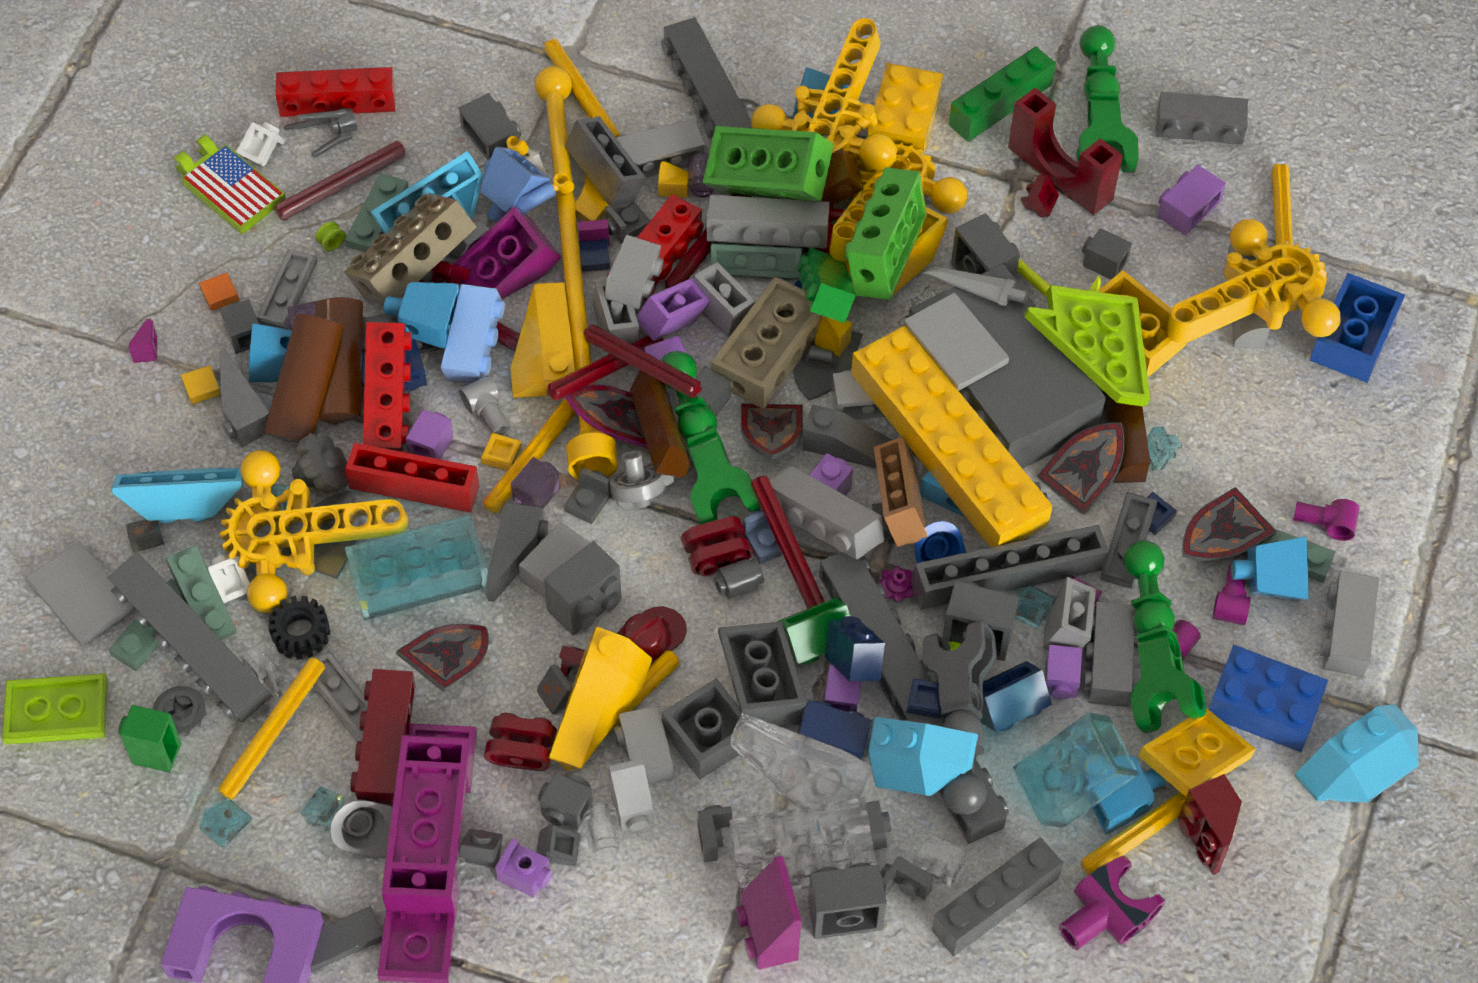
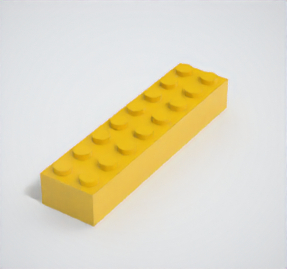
(950, 439)

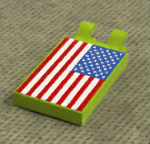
(228, 185)

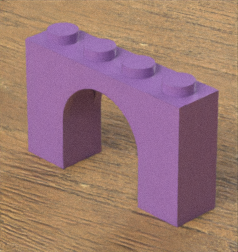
(209, 914)

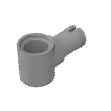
(483, 399)

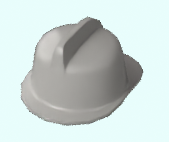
(362, 827)

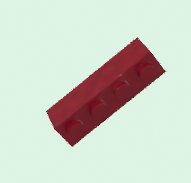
(387, 718)

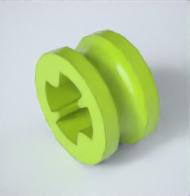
(330, 236)

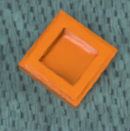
(219, 291)

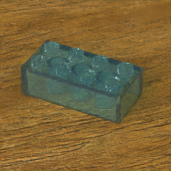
(417, 567)

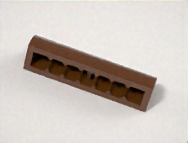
(303, 378)
(344, 387)
(659, 426)
(1136, 451)

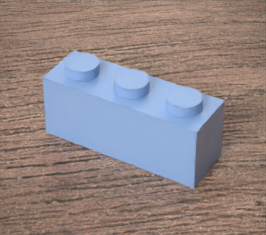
(472, 334)

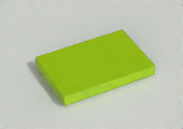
(55, 709)

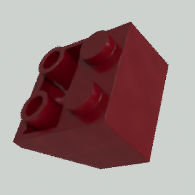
(1210, 820)

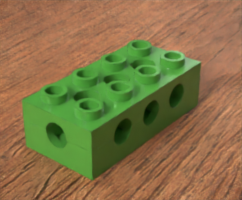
(768, 163)
(886, 233)

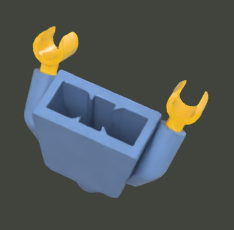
(516, 182)

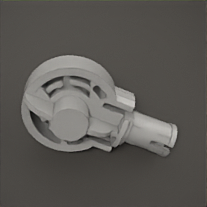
(638, 482)

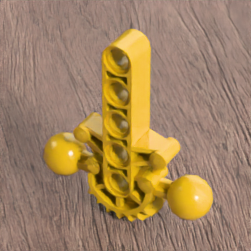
(842, 127)
(947, 194)
(1258, 287)
(260, 472)

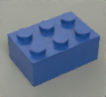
(1365, 324)
(1267, 698)

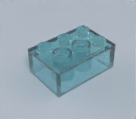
(1075, 770)

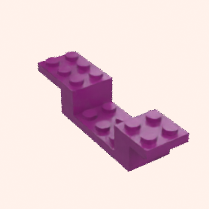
(423, 852)

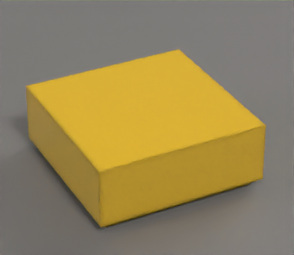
(200, 384)
(501, 451)

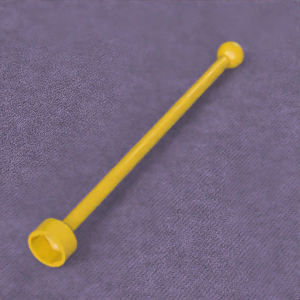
(590, 447)

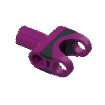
(1108, 907)

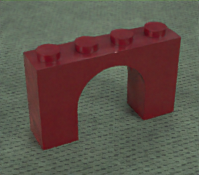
(1033, 139)

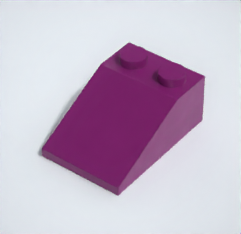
(509, 255)
(770, 917)

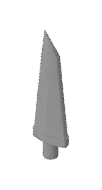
(988, 287)

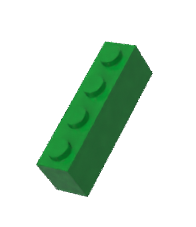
(997, 94)
(826, 285)

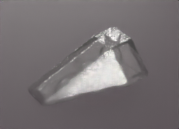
(797, 765)

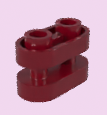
(716, 545)
(520, 742)

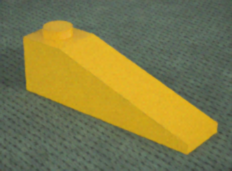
(544, 342)
(603, 688)

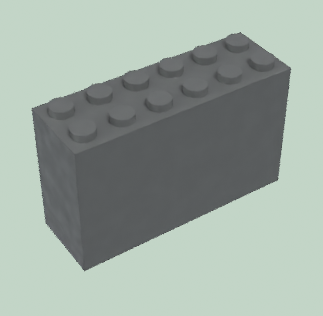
(1039, 394)

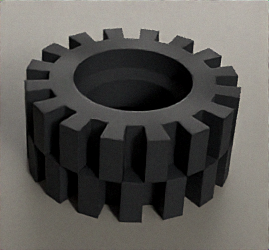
(299, 611)

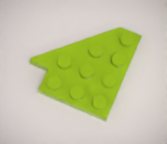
(1100, 337)

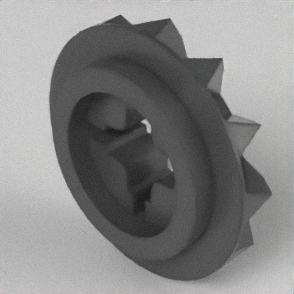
(189, 700)

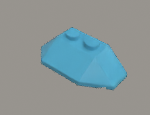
(455, 180)
(178, 493)
(917, 755)
(1363, 758)

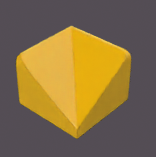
(672, 181)
(833, 335)

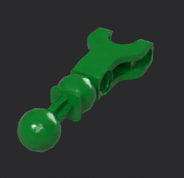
(1103, 105)
(715, 474)
(1158, 647)

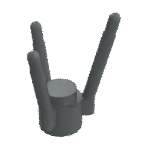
(340, 122)

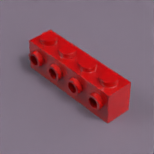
(331, 90)
(673, 229)
(385, 385)
(412, 477)

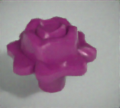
(897, 583)

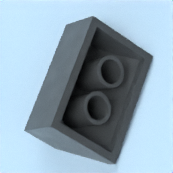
(763, 672)

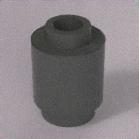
(739, 578)

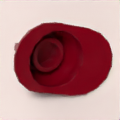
(655, 630)

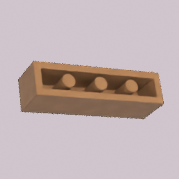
(900, 492)

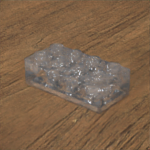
(803, 827)

